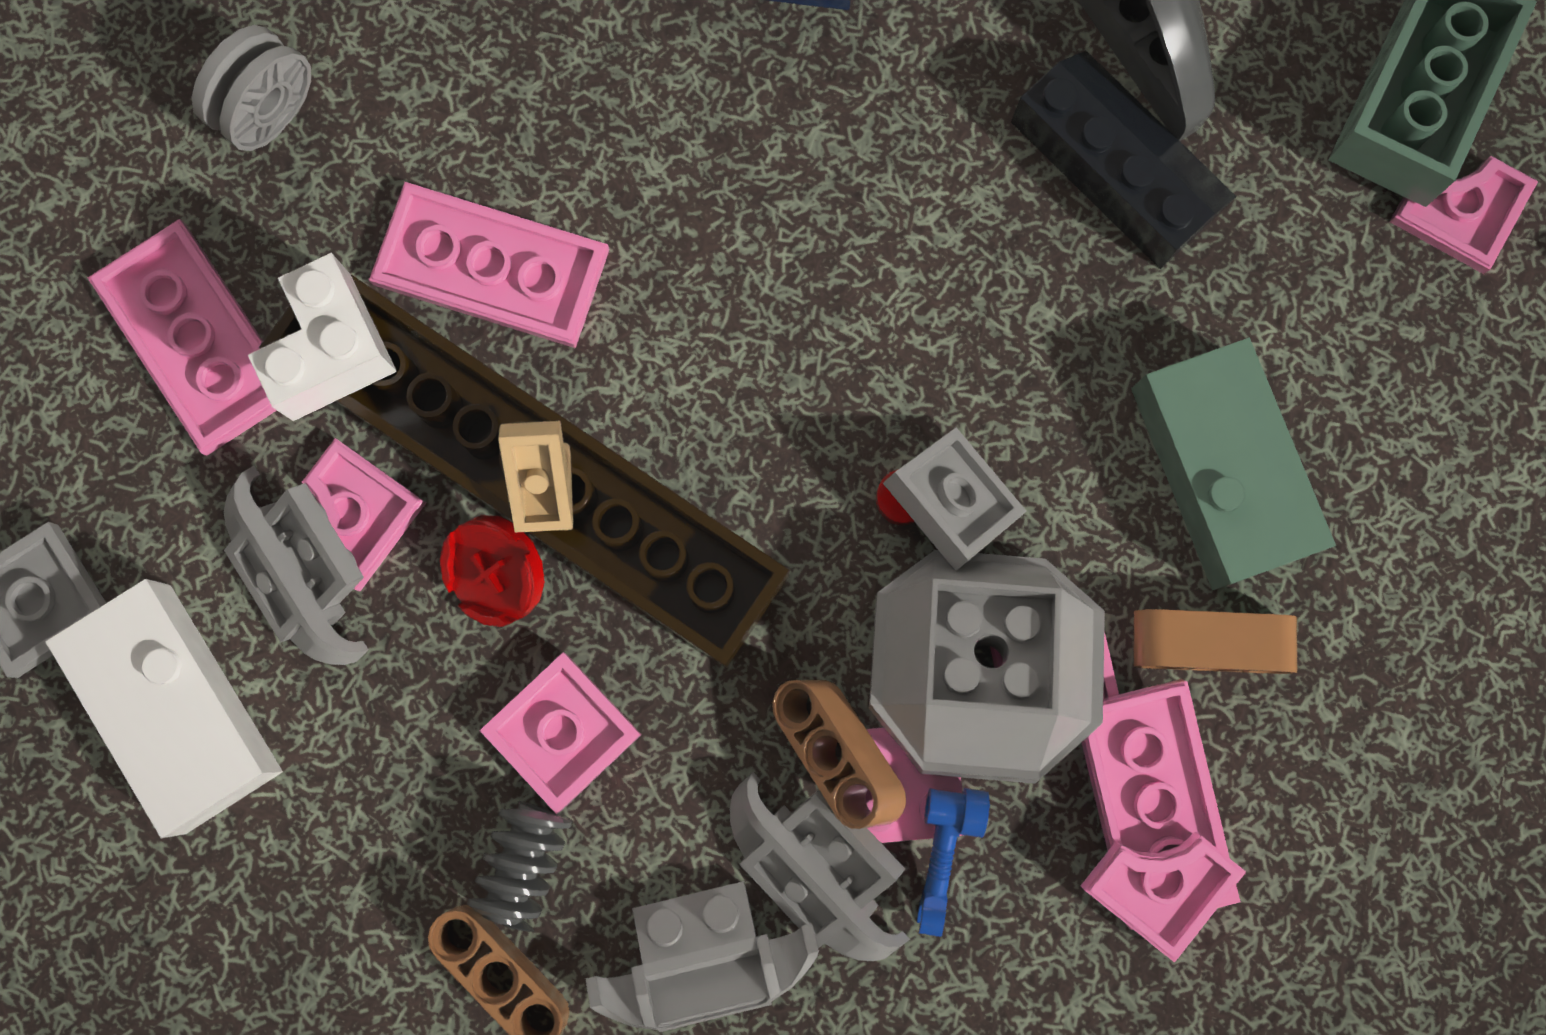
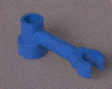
(954, 816)

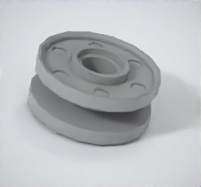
(251, 87)

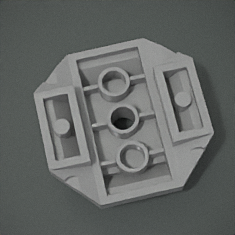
(976, 718)

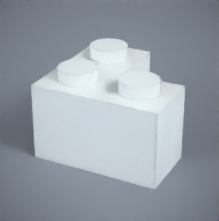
(332, 351)

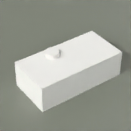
(163, 707)

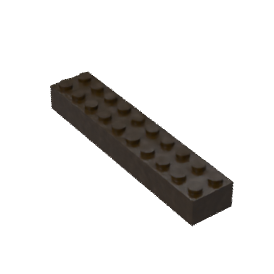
(625, 522)

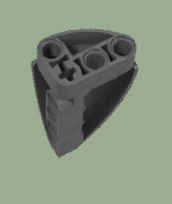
(1173, 29)

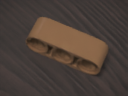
(1215, 641)
(861, 763)
(471, 965)

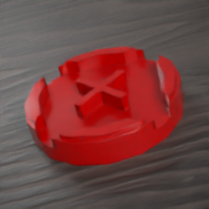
(492, 570)

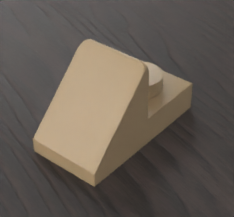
(537, 475)

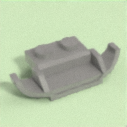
(293, 568)
(817, 870)
(702, 963)

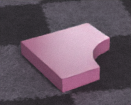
(1471, 214)
(362, 505)
(1165, 892)

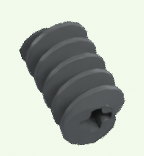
(519, 864)

